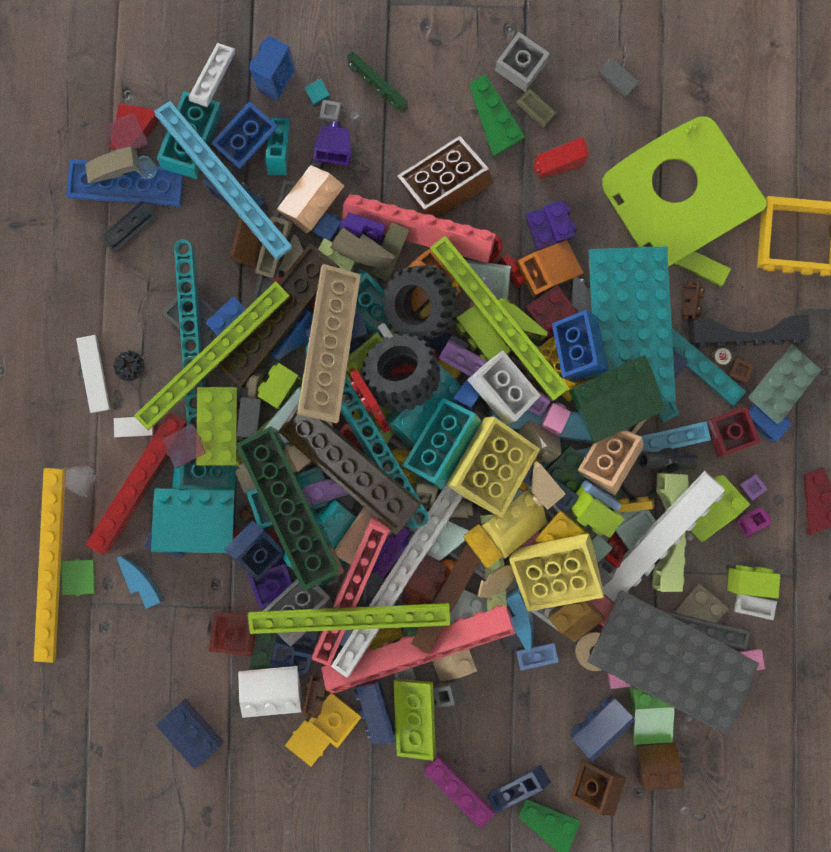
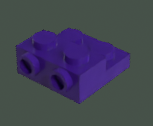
(359, 225)
(551, 225)
(272, 583)

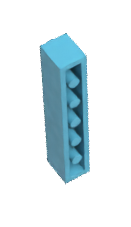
(573, 430)

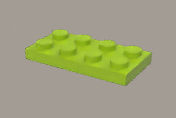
(217, 425)
(414, 719)

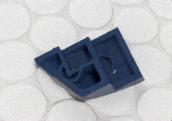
(297, 655)

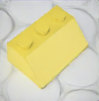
(517, 525)

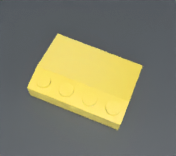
(493, 466)
(557, 572)

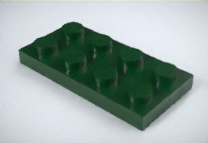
(566, 468)

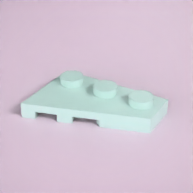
(494, 276)

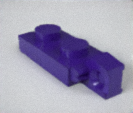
(391, 552)

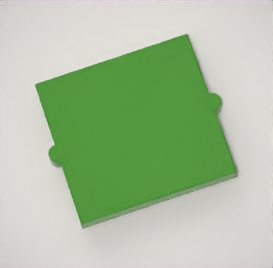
(78, 577)

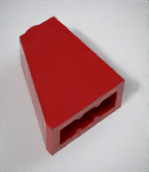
(145, 117)
(561, 159)

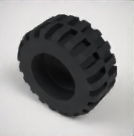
(441, 296)
(396, 352)

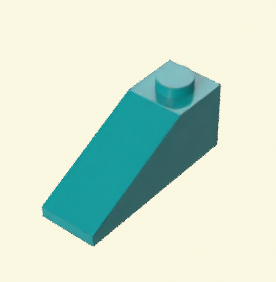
(278, 148)

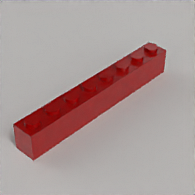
(134, 487)

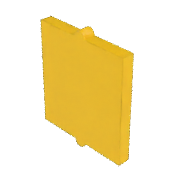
(307, 743)

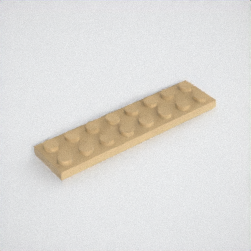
(329, 344)

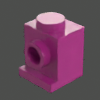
(748, 521)

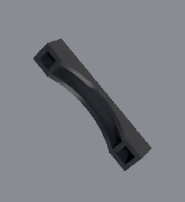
(710, 332)

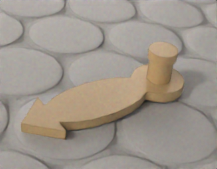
(497, 581)

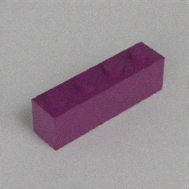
(459, 790)

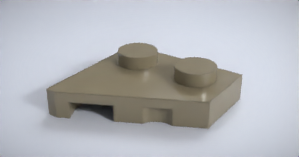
(255, 381)
(701, 605)

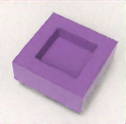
(753, 487)

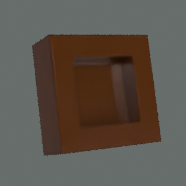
(740, 370)

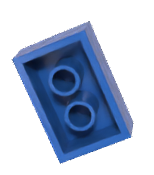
(272, 67)
(580, 346)

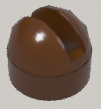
(243, 513)

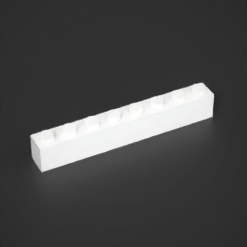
(664, 533)

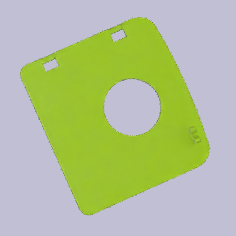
(720, 202)

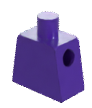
(333, 145)

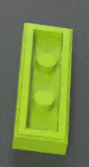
(705, 268)

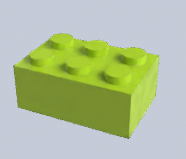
(480, 334)

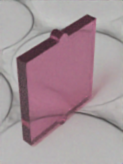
(126, 133)
(183, 446)

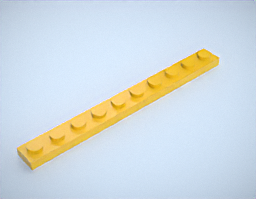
(49, 565)

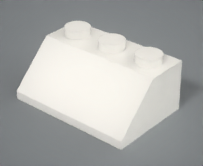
(504, 388)
(269, 691)

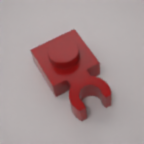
(517, 278)

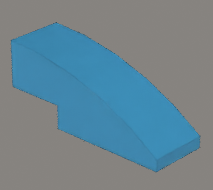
(139, 580)
(521, 618)

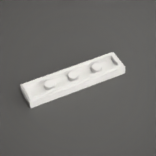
(212, 75)
(93, 374)

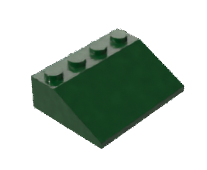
(618, 399)

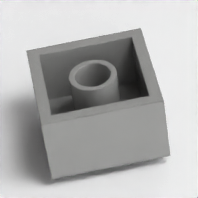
(522, 61)

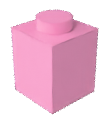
(555, 418)

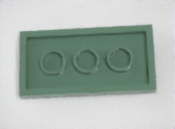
(784, 384)

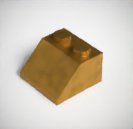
(575, 618)

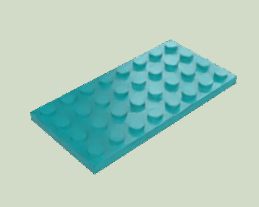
(634, 309)

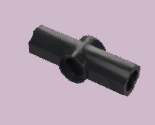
(668, 460)

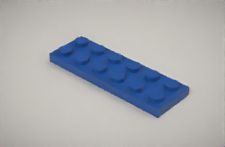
(161, 190)

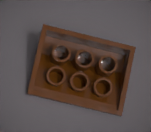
(445, 169)

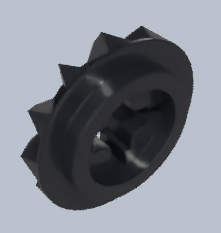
(137, 367)

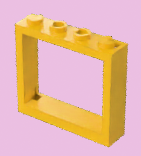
(789, 266)

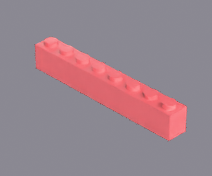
(424, 228)
(352, 586)

